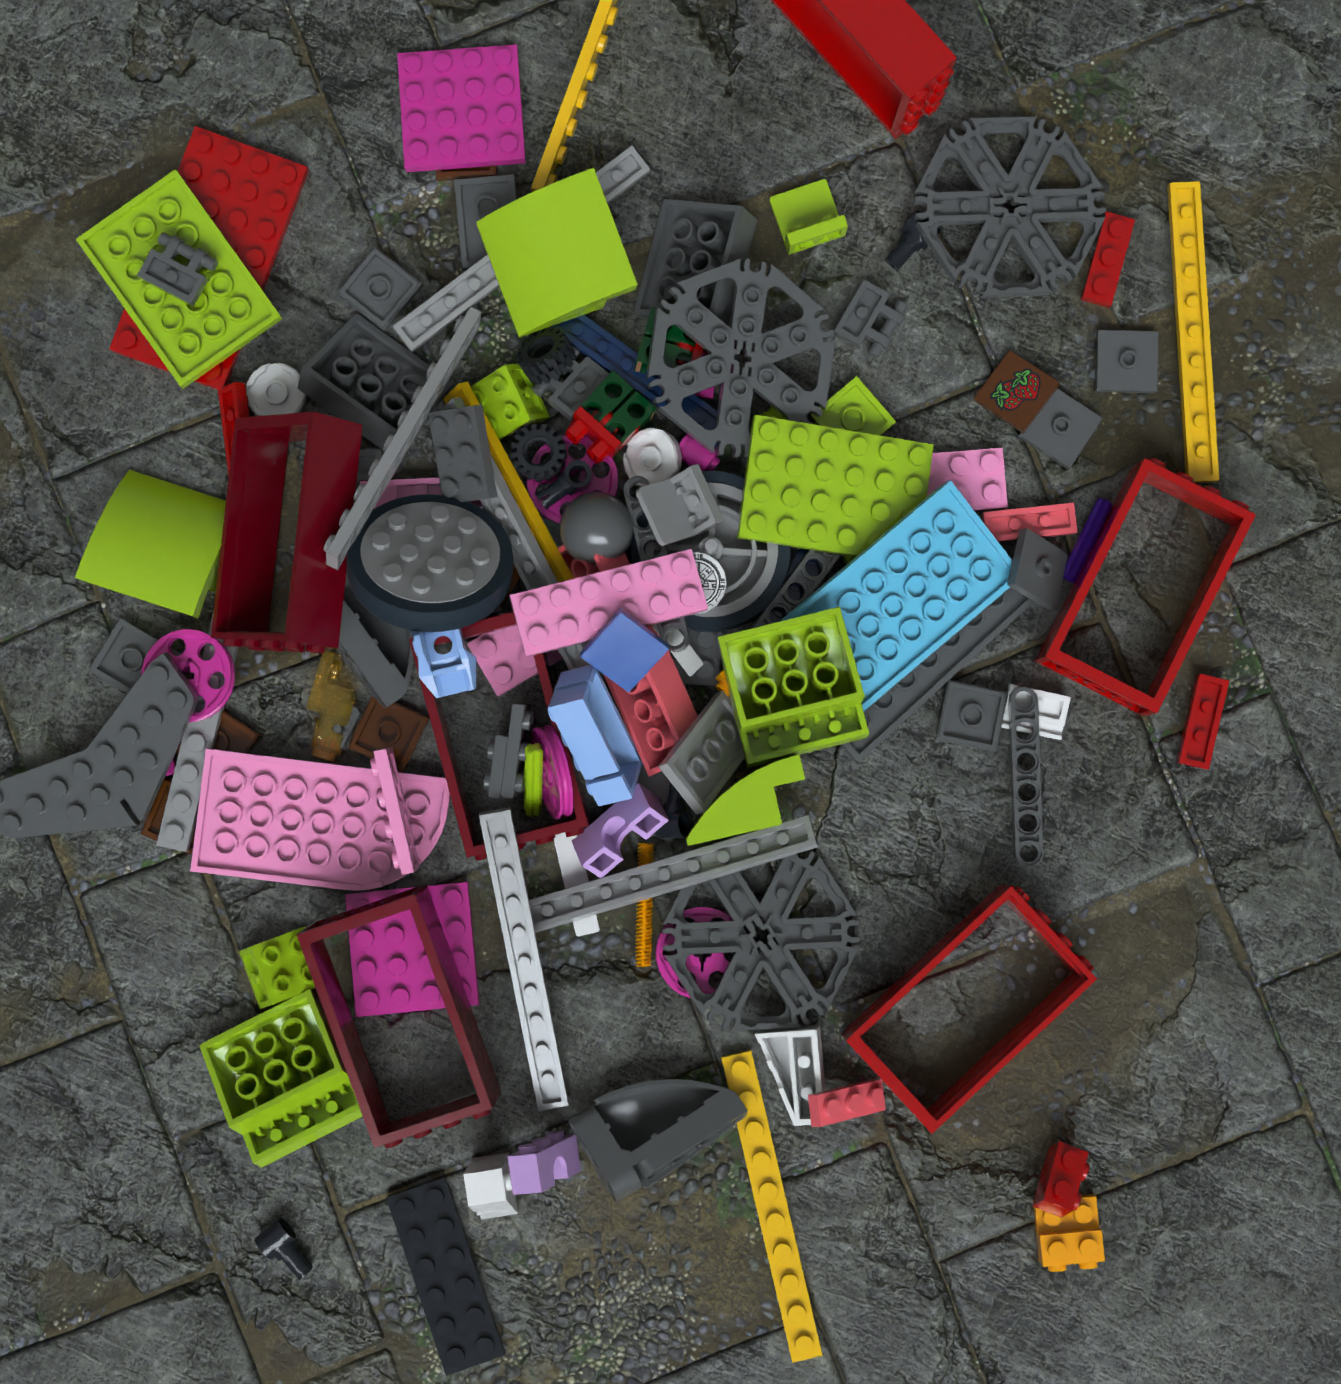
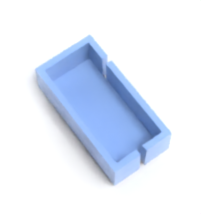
(595, 735)

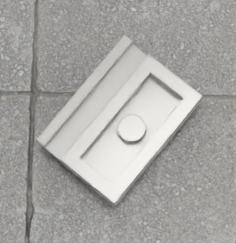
(1052, 712)

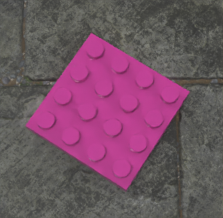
(461, 108)
(390, 959)

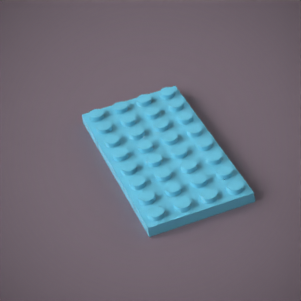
(914, 588)

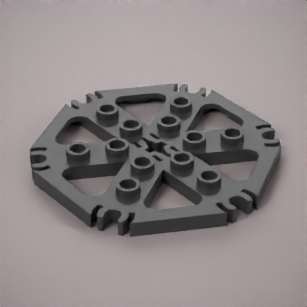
(1020, 189)
(719, 340)
(778, 961)

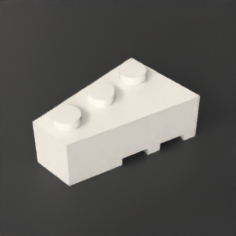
(797, 1066)
(490, 1186)

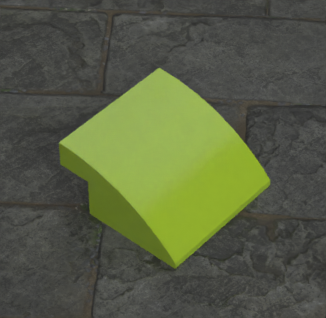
(556, 253)
(156, 544)
(793, 687)
(747, 803)
(281, 1079)

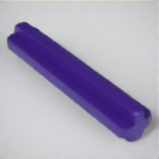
(1086, 539)

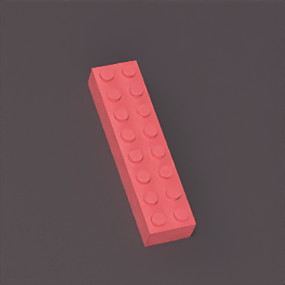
(658, 705)

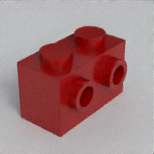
(1060, 1179)

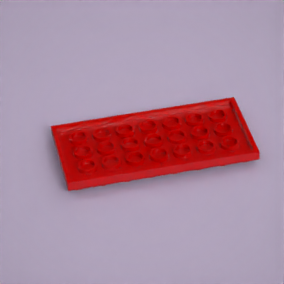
(251, 204)

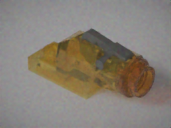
(335, 707)

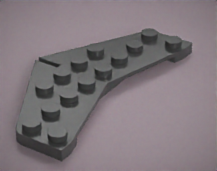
(119, 765)

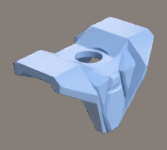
(447, 672)

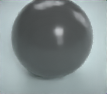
(596, 525)

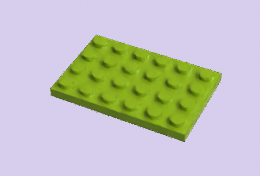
(185, 337)
(828, 485)

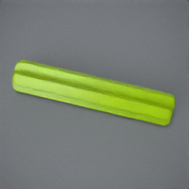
(533, 779)

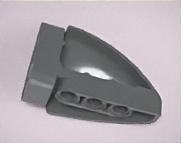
(375, 650)
(652, 1129)

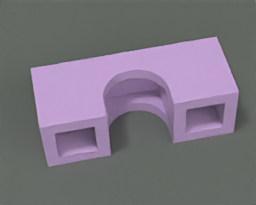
(601, 841)
(542, 1161)

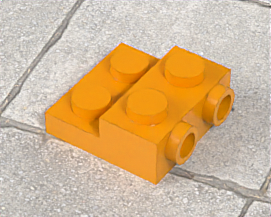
(1070, 1238)

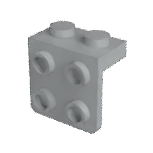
(679, 506)

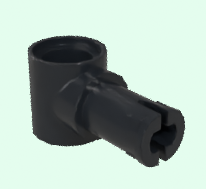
(910, 242)
(564, 486)
(679, 817)
(279, 1243)

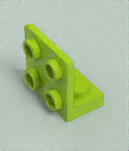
(807, 216)
(509, 400)
(277, 969)

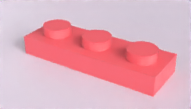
(1042, 520)
(846, 1102)

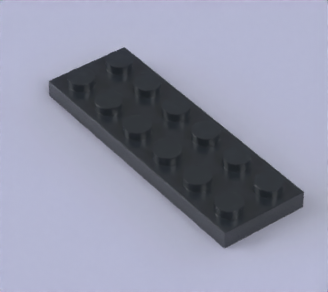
(446, 1275)

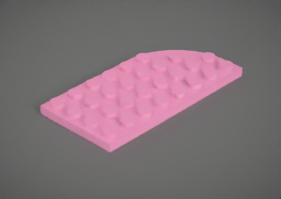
(307, 821)

